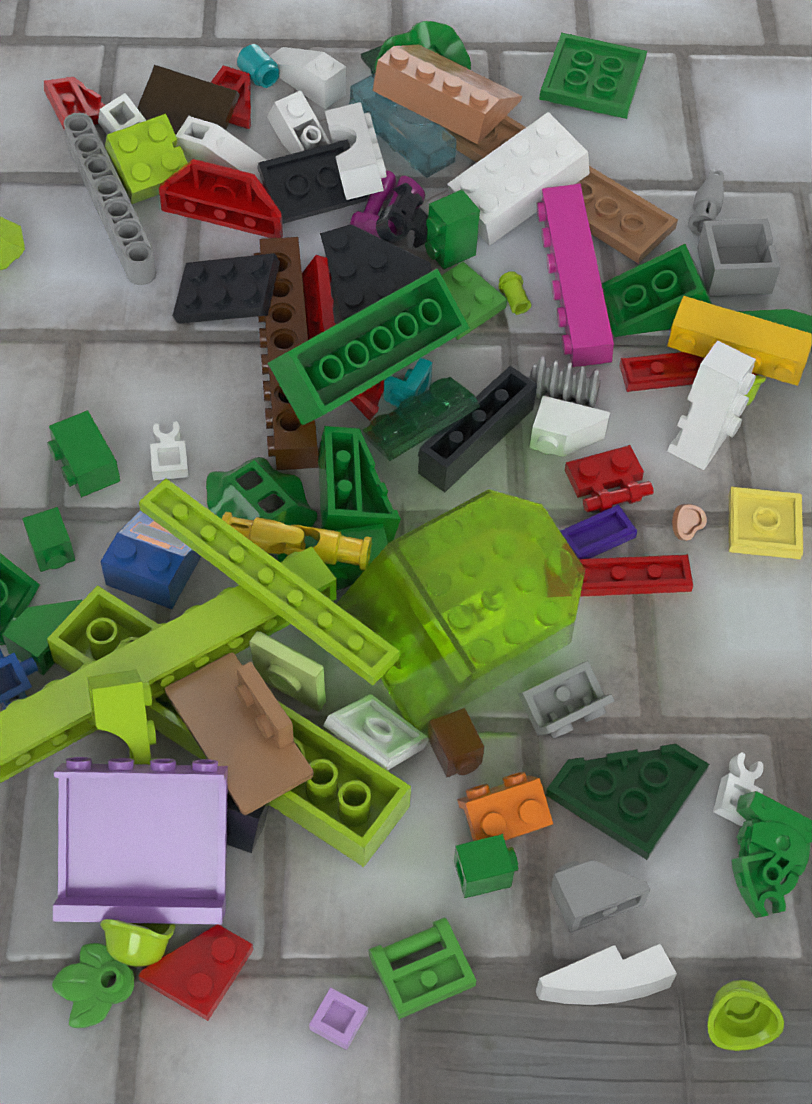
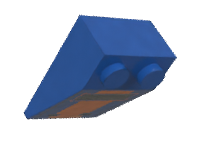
(148, 562)

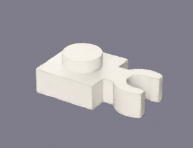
(168, 454)
(735, 784)

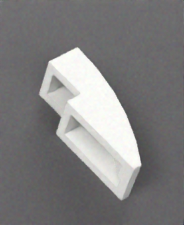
(608, 978)

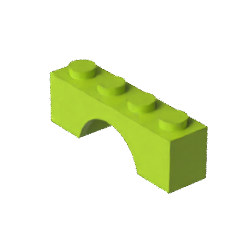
(119, 708)

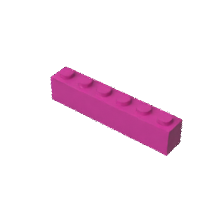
(576, 276)

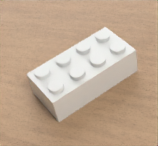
(512, 176)

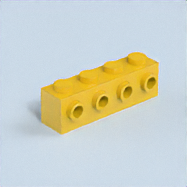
(778, 349)

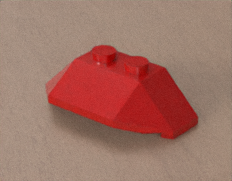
(221, 198)

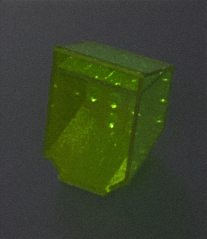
(469, 602)

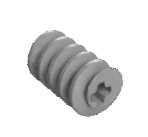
(565, 383)

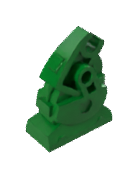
(772, 846)

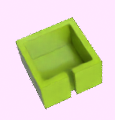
(145, 156)

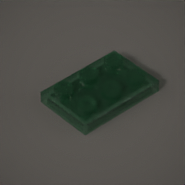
(420, 417)

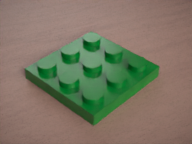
(593, 75)

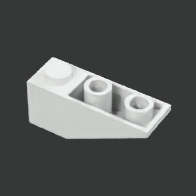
(296, 124)
(215, 145)

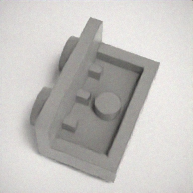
(565, 699)

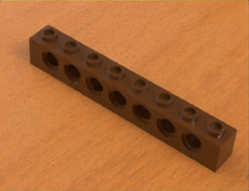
(285, 329)

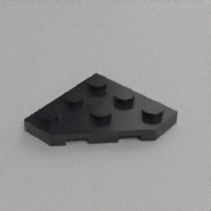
(367, 267)

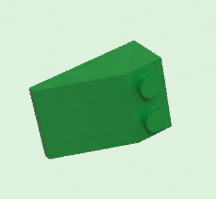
(652, 292)

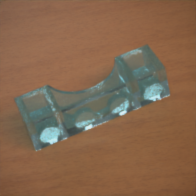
(423, 145)

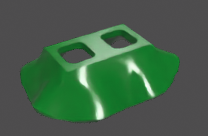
(433, 36)
(227, 495)

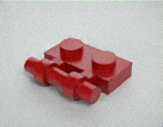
(606, 471)

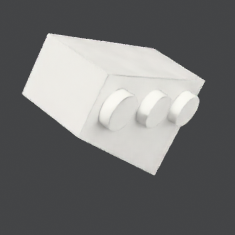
(715, 404)

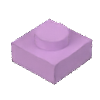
(338, 1018)

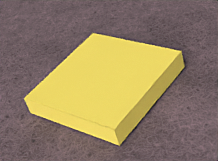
(765, 523)

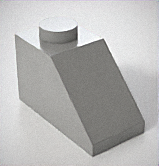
(595, 893)

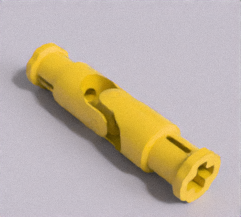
(282, 538)

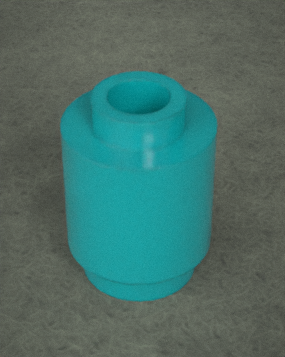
(259, 65)

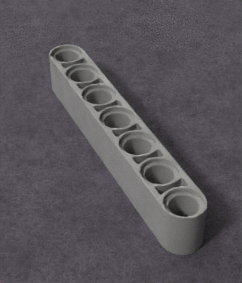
(110, 199)

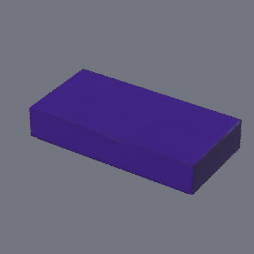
(599, 533)

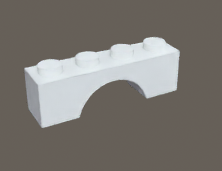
(362, 164)

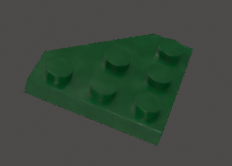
(630, 792)

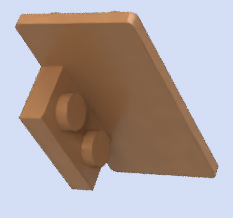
(241, 728)

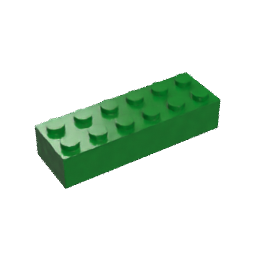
(368, 347)

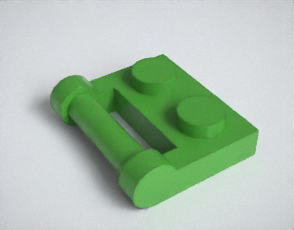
(427, 979)

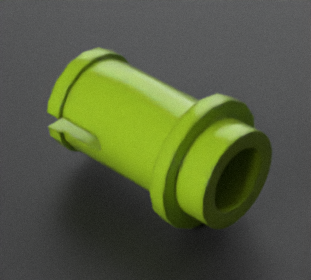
(512, 286)

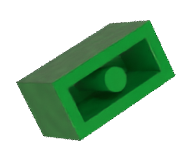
(452, 229)
(83, 453)

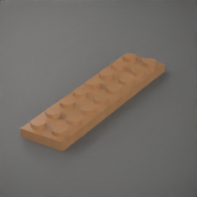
(612, 210)

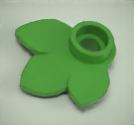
(87, 985)

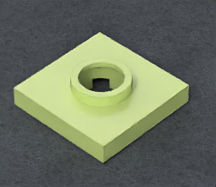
(289, 670)

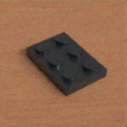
(307, 182)
(226, 288)

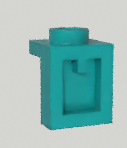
(413, 384)

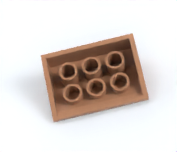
(443, 91)

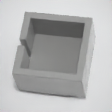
(738, 257)

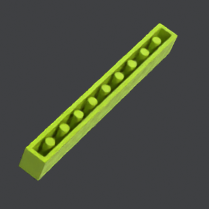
(170, 651)

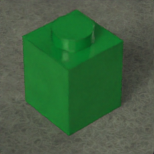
(49, 539)
(485, 865)

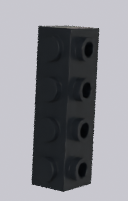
(464, 442)

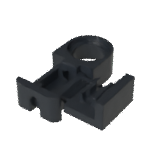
(404, 217)

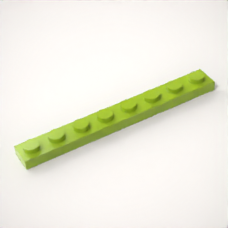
(270, 581)

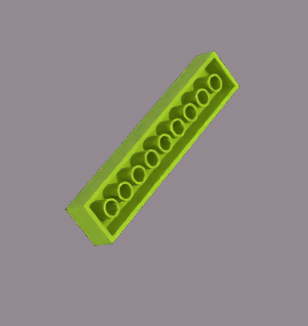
(345, 802)

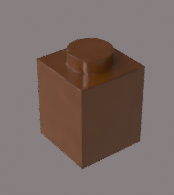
(456, 743)

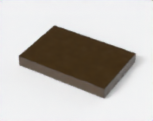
(186, 96)

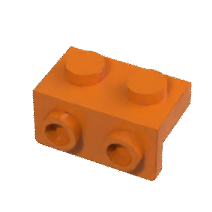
(506, 809)

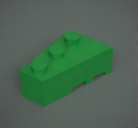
(350, 485)

